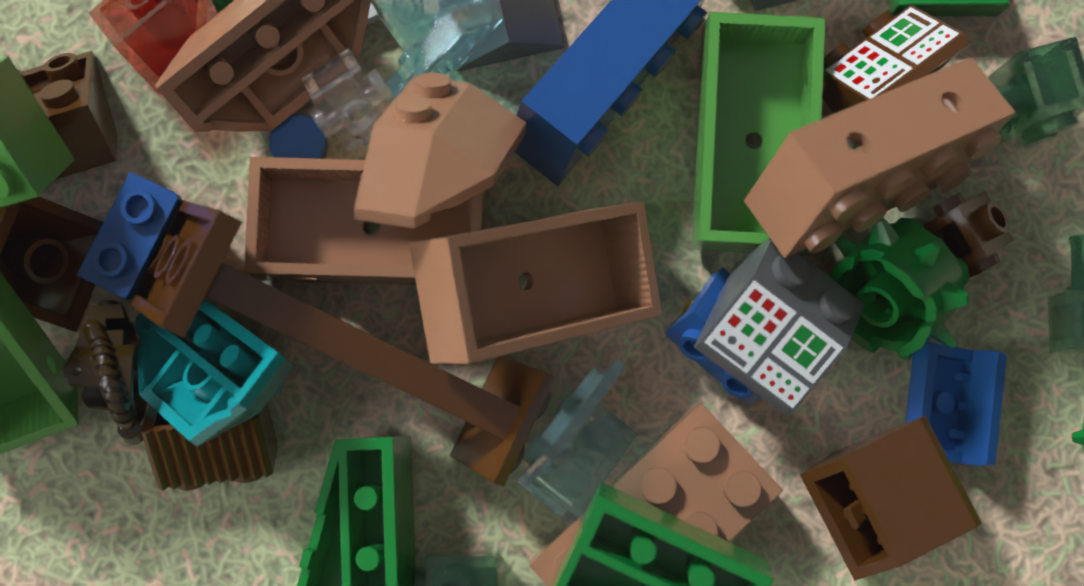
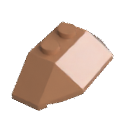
(251, 58)
(434, 151)

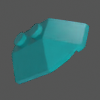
(209, 376)

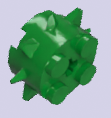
(906, 283)

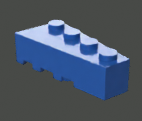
(600, 78)

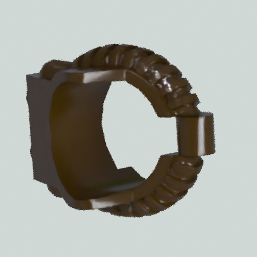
(107, 368)

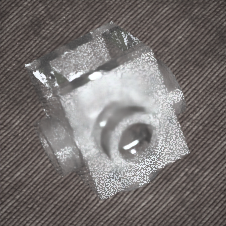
(347, 99)

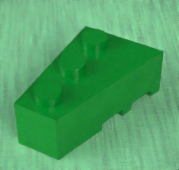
(640, 545)

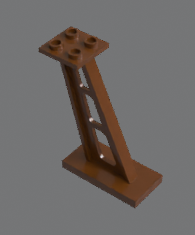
(191, 267)

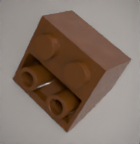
(77, 107)
(890, 498)

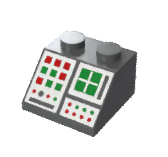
(779, 325)

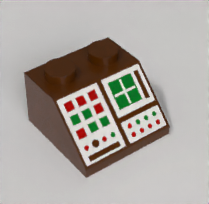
(890, 56)

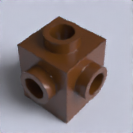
(971, 230)

